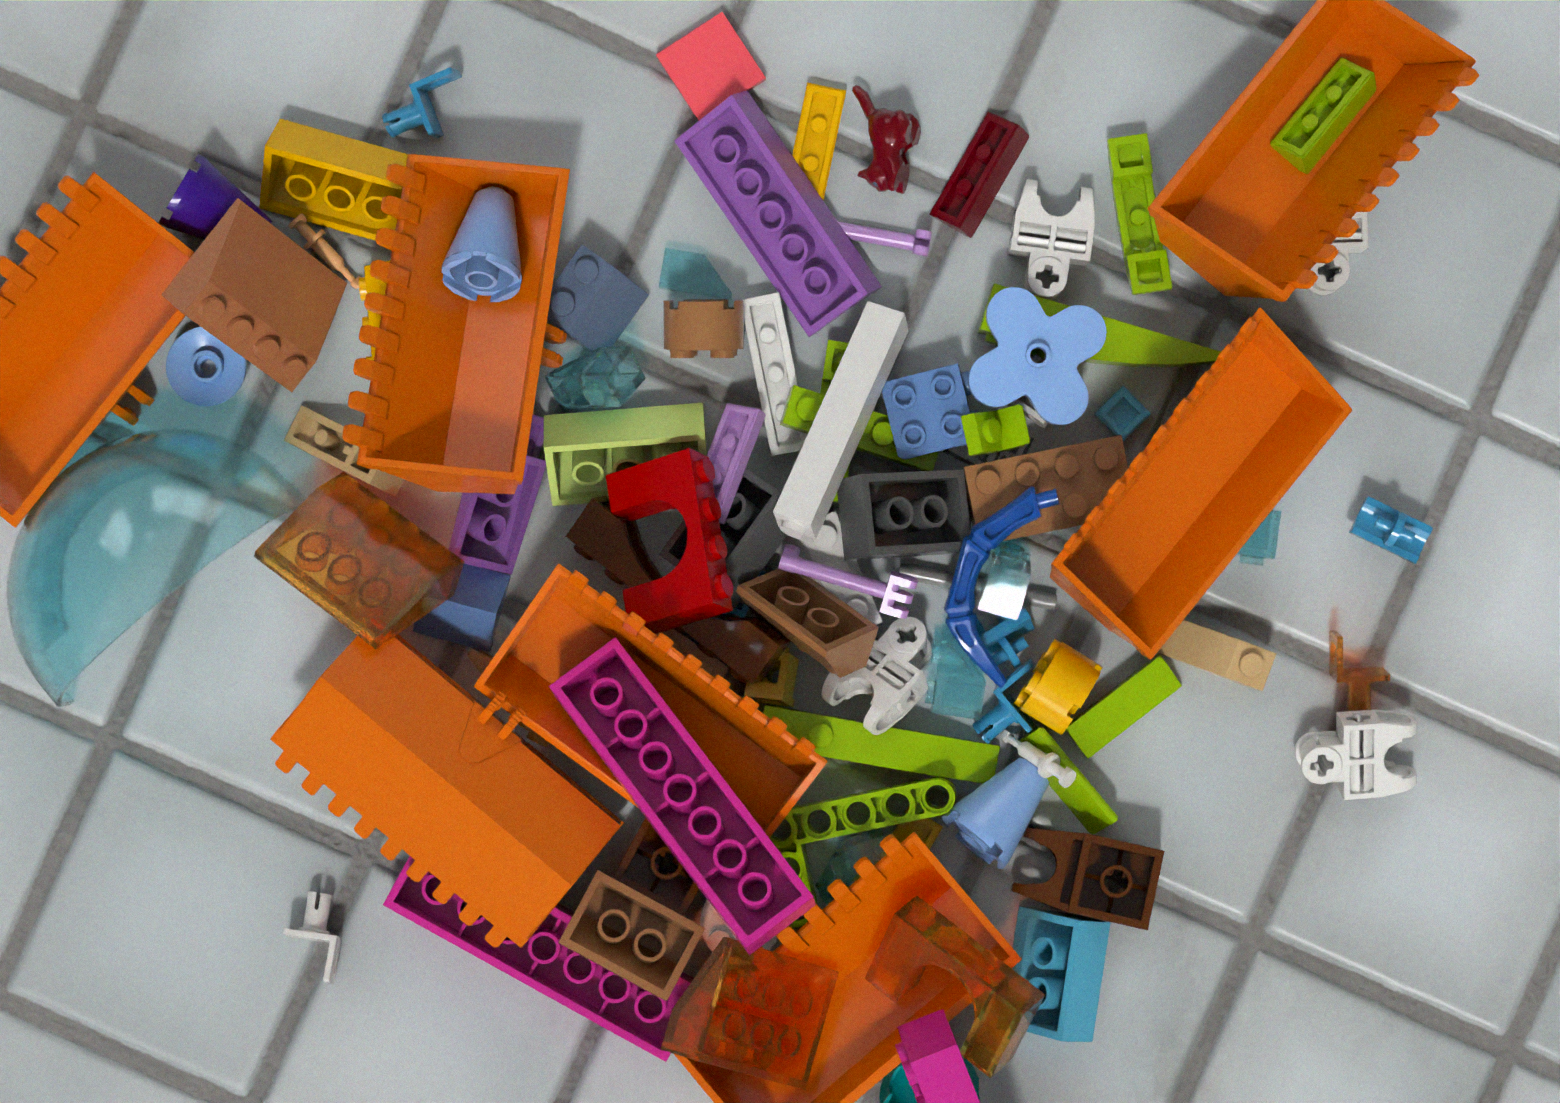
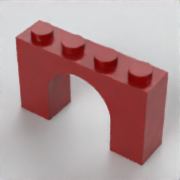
(700, 581)

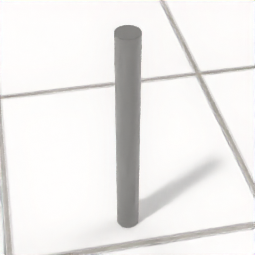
(944, 579)

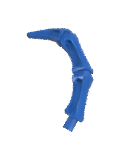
(972, 556)

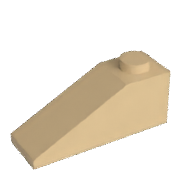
(324, 440)
(1219, 655)

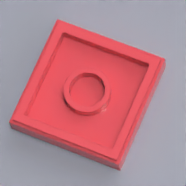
(710, 65)

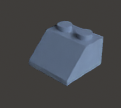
(593, 300)

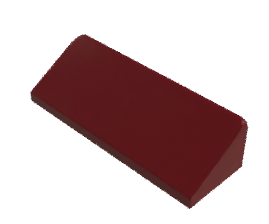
(980, 174)

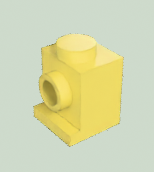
(780, 692)

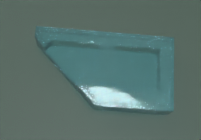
(691, 274)

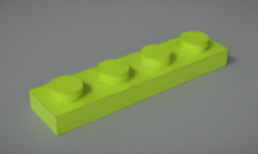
(876, 439)

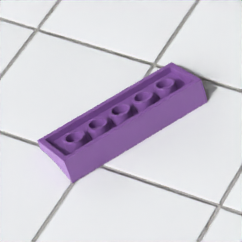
(777, 212)

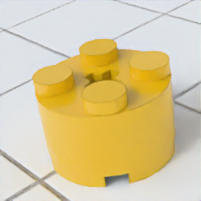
(1058, 686)

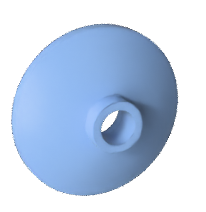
(186, 374)

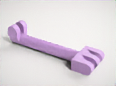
(917, 243)
(887, 591)

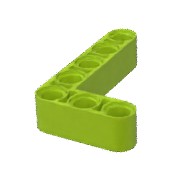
(843, 824)

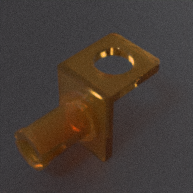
(1357, 679)

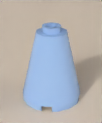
(485, 249)
(998, 812)

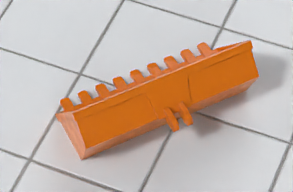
(1255, 218)
(78, 331)
(448, 371)
(1200, 487)
(571, 622)
(446, 785)
(861, 1020)

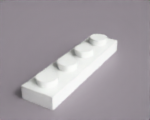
(772, 368)

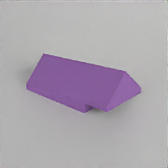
(493, 525)

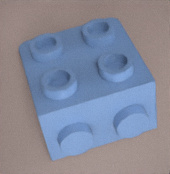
(927, 410)

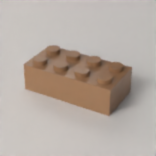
(1077, 471)

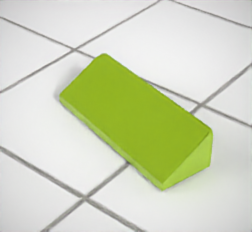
(1325, 114)
(1123, 706)
(1080, 795)

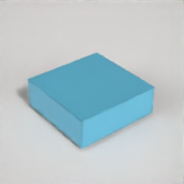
(1122, 413)

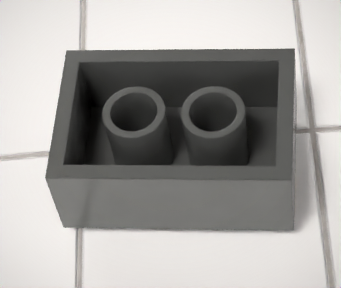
(903, 514)
(748, 532)

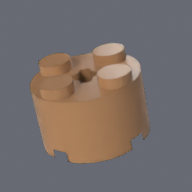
(703, 326)

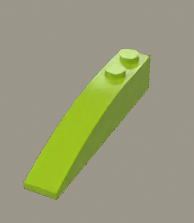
(1125, 343)
(893, 749)

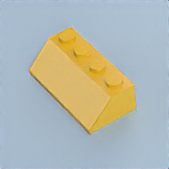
(328, 179)

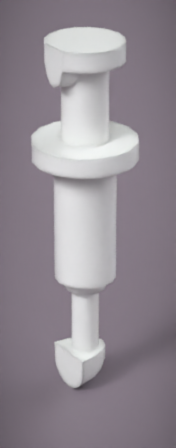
(1047, 763)

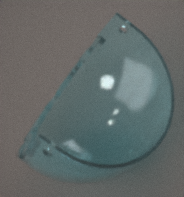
(125, 535)

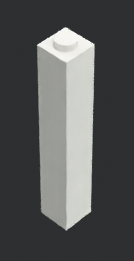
(840, 421)

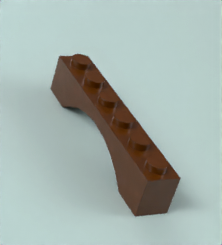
(743, 643)

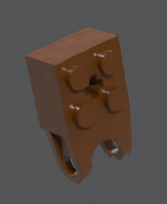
(641, 872)
(1080, 876)

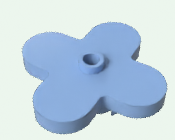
(1009, 372)

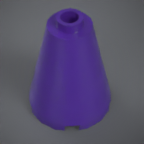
(203, 201)

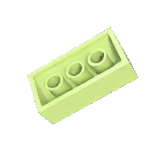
(592, 444)

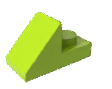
(995, 430)

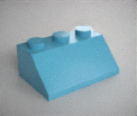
(1066, 962)

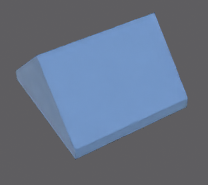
(472, 612)

